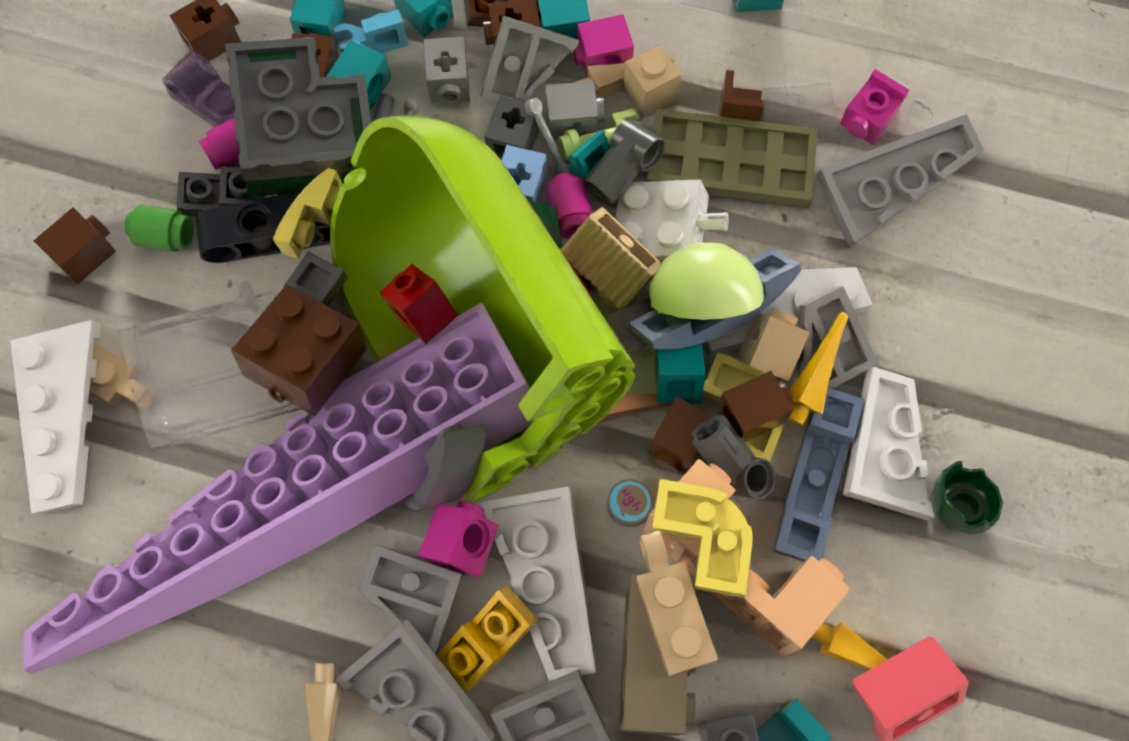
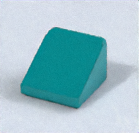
(588, 155)

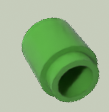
(159, 228)

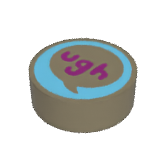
(629, 502)

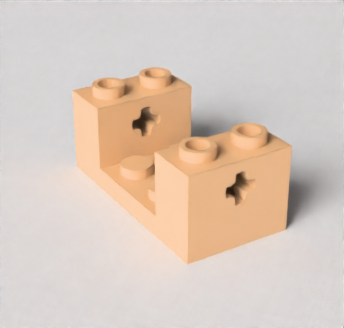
(794, 609)

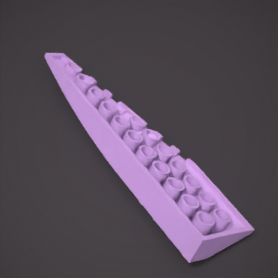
(300, 489)

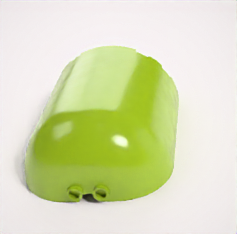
(456, 213)

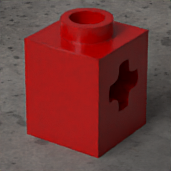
(418, 303)

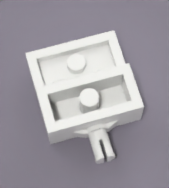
(667, 214)

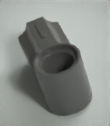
(630, 151)
(724, 447)

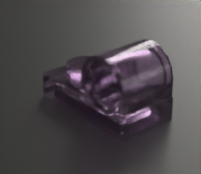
(200, 89)

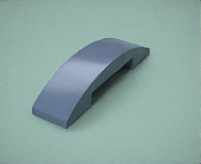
(670, 332)
(816, 477)

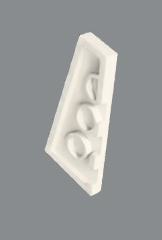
(805, 287)
(53, 409)
(546, 572)

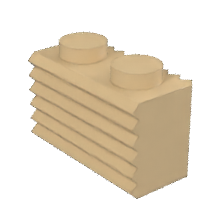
(610, 258)

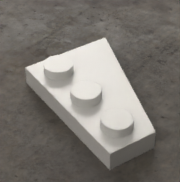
(886, 449)

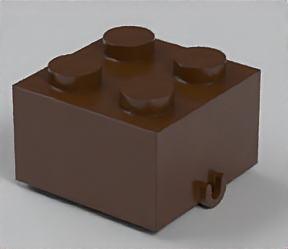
(299, 350)

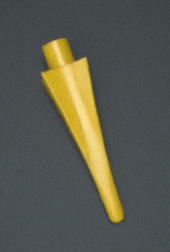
(812, 384)
(845, 645)

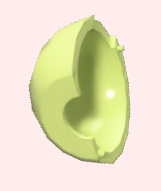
(706, 283)

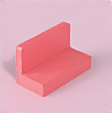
(911, 689)

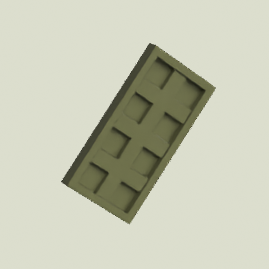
(737, 157)

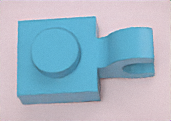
(381, 32)

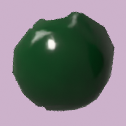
(966, 499)

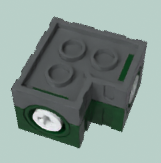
(289, 117)

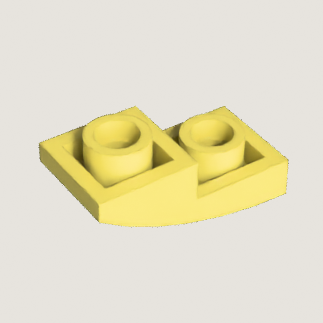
(311, 205)

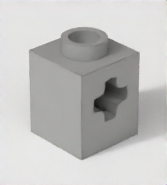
(446, 76)
(573, 108)

